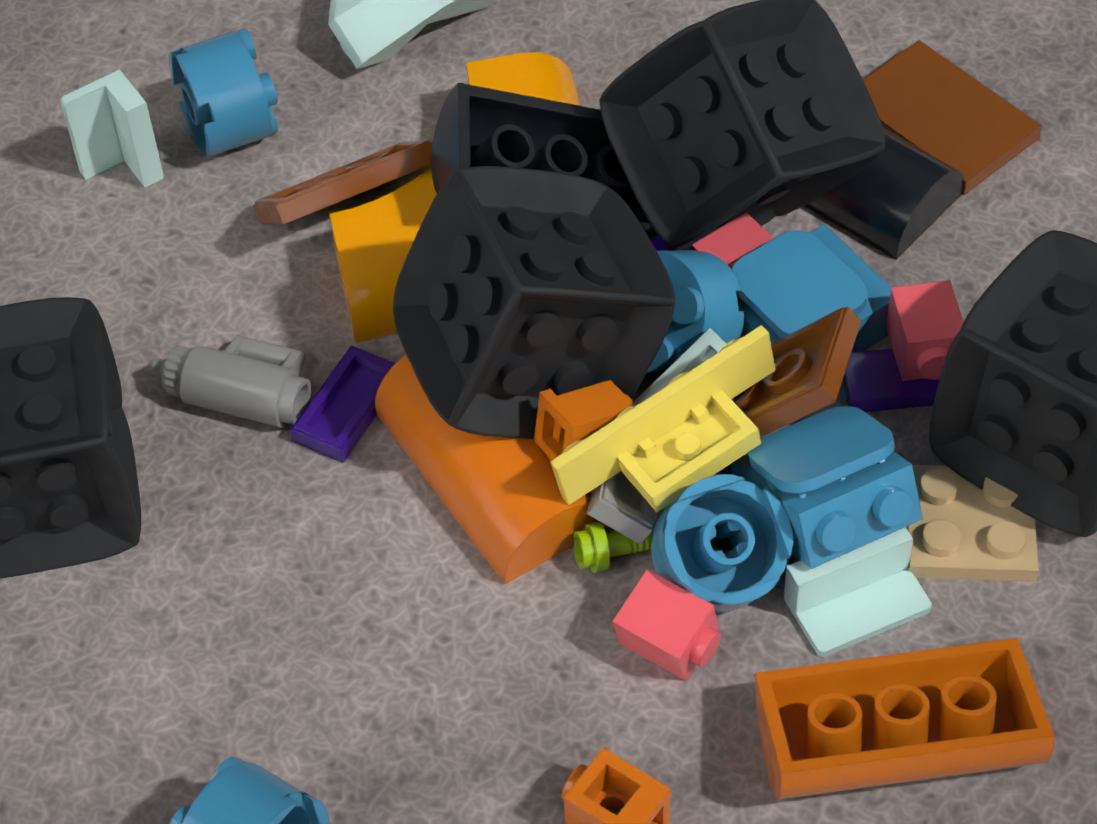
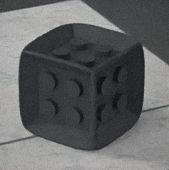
(740, 119)
(527, 291)
(1024, 385)
(62, 440)

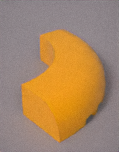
(377, 236)

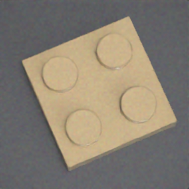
(970, 530)

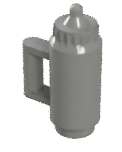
(244, 381)

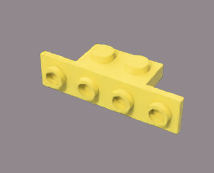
(676, 433)

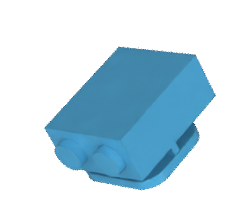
(806, 278)
(835, 482)

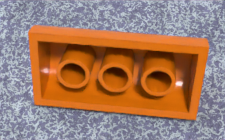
(491, 485)
(900, 718)

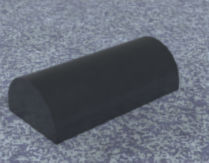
(526, 132)
(893, 197)

